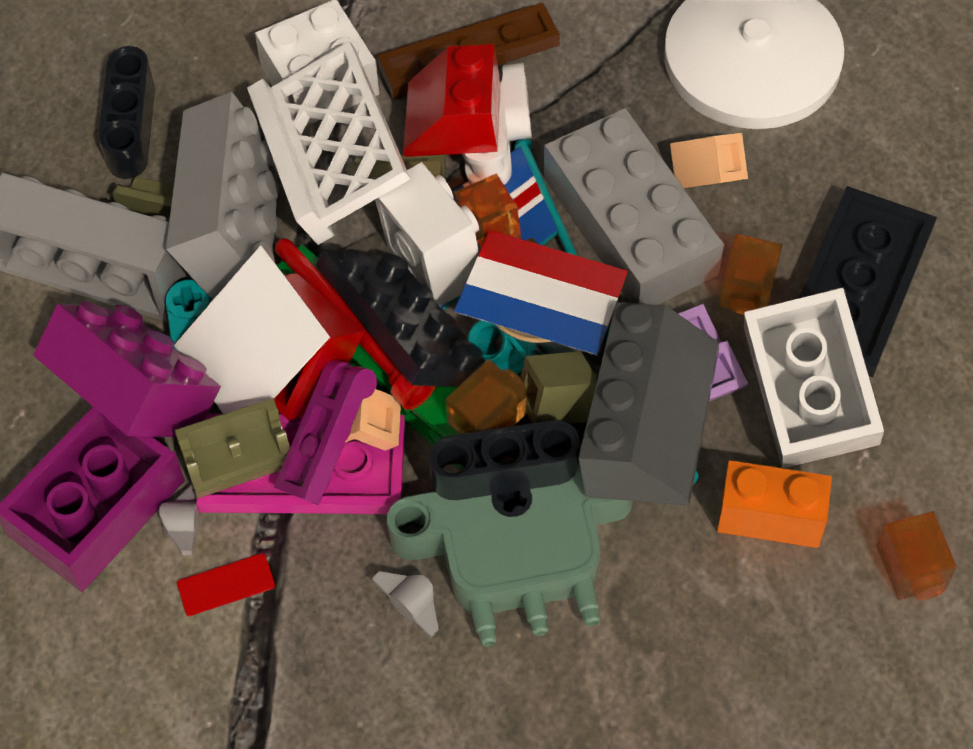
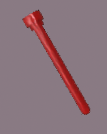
(406, 394)

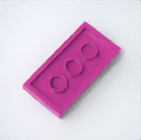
(361, 483)

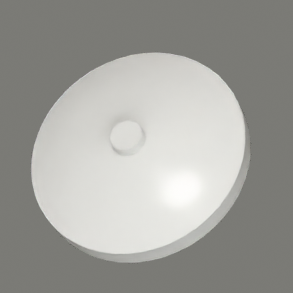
(754, 59)

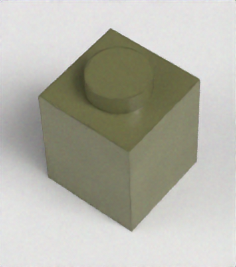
(558, 387)

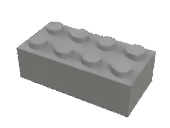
(221, 193)
(632, 209)
(86, 246)

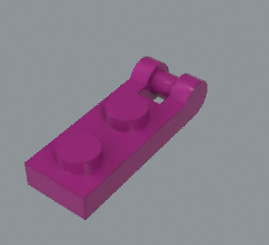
(324, 429)

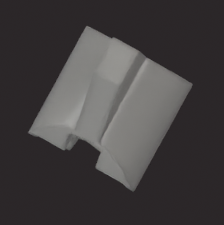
(181, 520)
(411, 598)

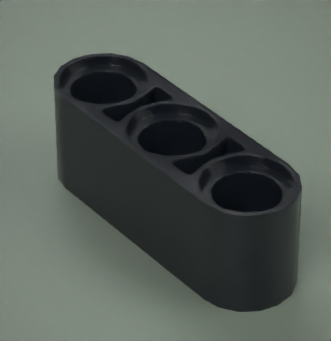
(127, 112)
(522, 442)

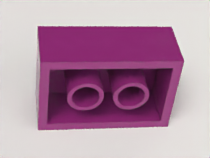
(126, 369)
(89, 498)

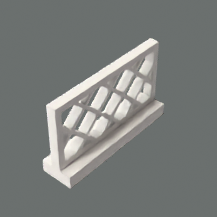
(297, 164)

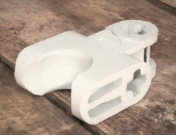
(513, 125)

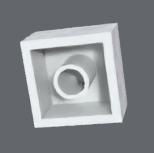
(306, 38)
(430, 232)

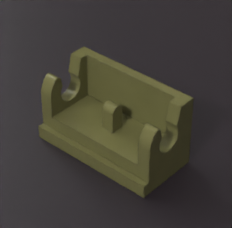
(234, 447)

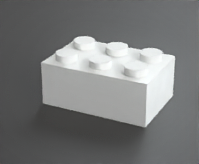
(813, 378)

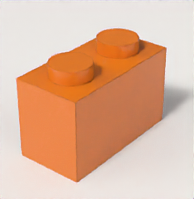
(774, 504)

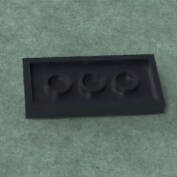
(873, 257)
(402, 317)

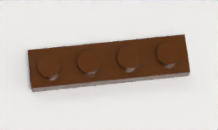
(512, 34)

